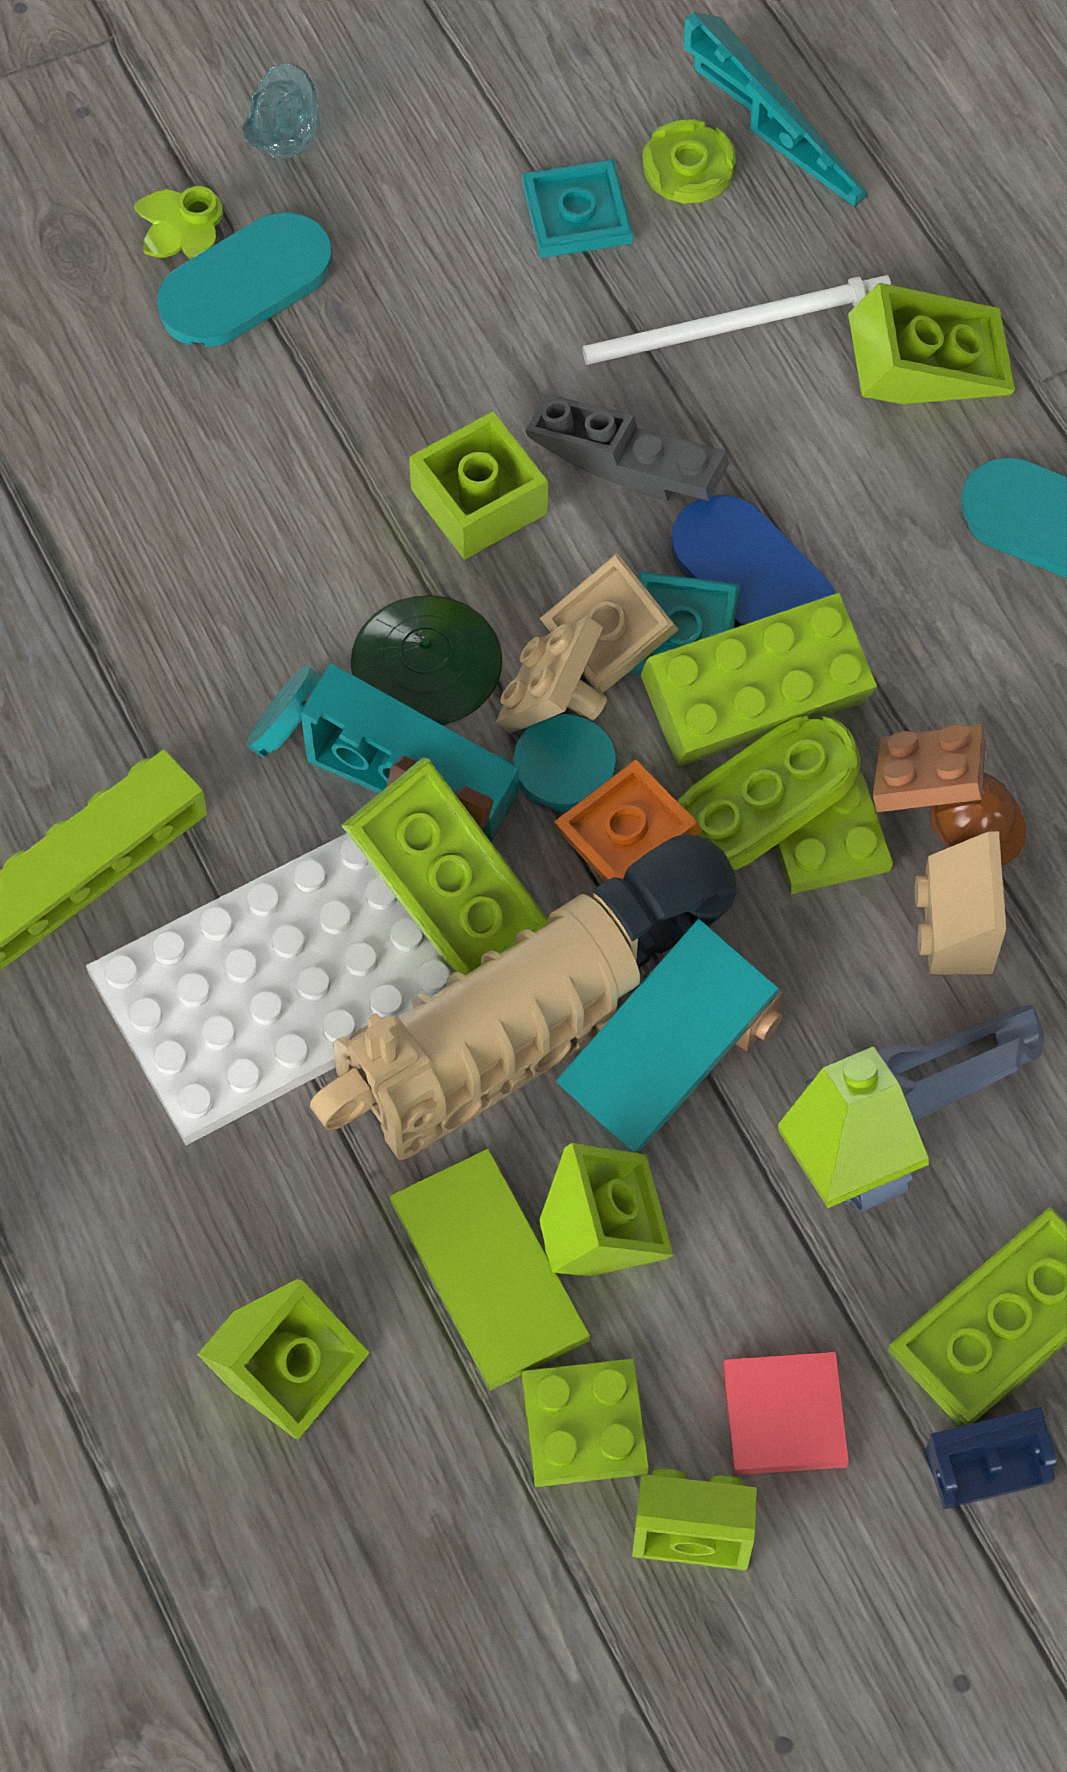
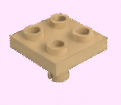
(551, 678)

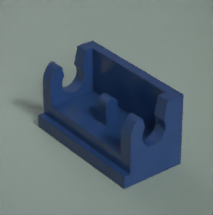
(991, 1458)

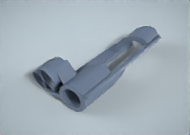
(1018, 1042)

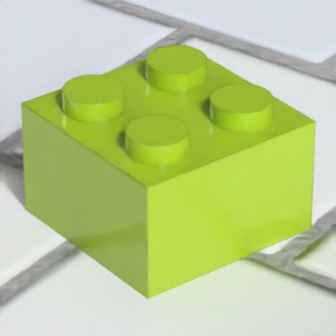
(478, 485)

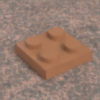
(929, 768)

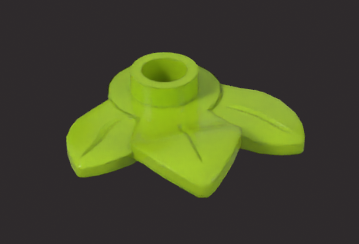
(176, 222)

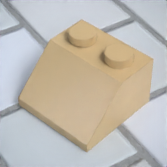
(962, 907)

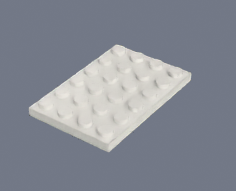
(263, 983)

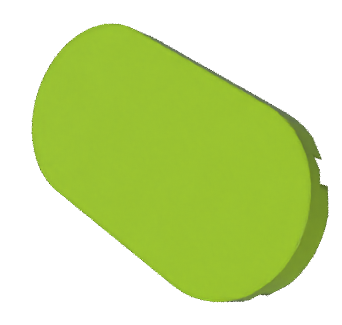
(774, 787)

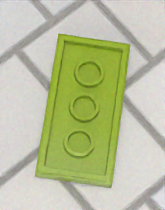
(443, 868)
(489, 1269)
(993, 1325)

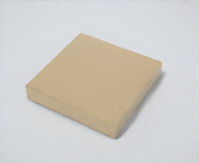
(629, 617)

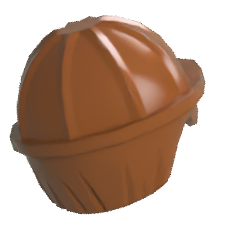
(992, 813)

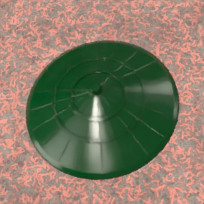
(430, 656)

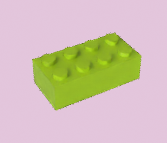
(757, 677)

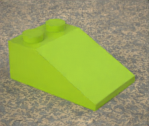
(928, 347)

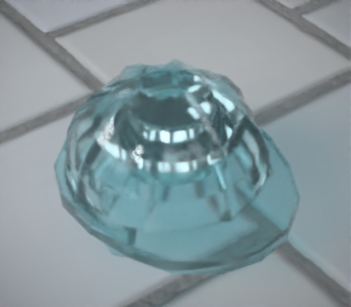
(283, 112)

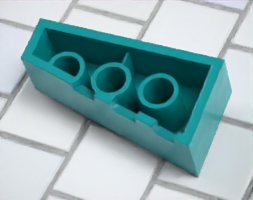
(365, 732)

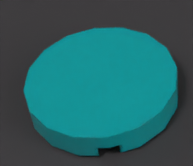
(283, 713)
(563, 761)

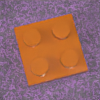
(624, 821)

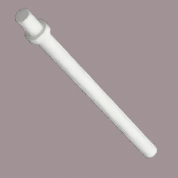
(733, 320)

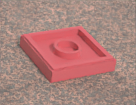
(785, 1413)

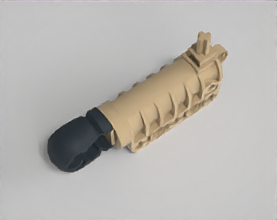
(524, 1005)

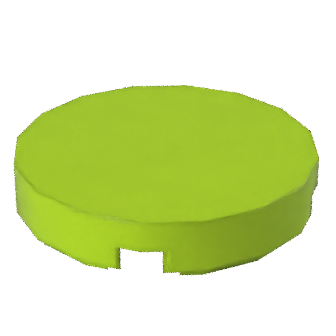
(688, 161)

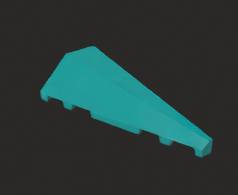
(774, 117)

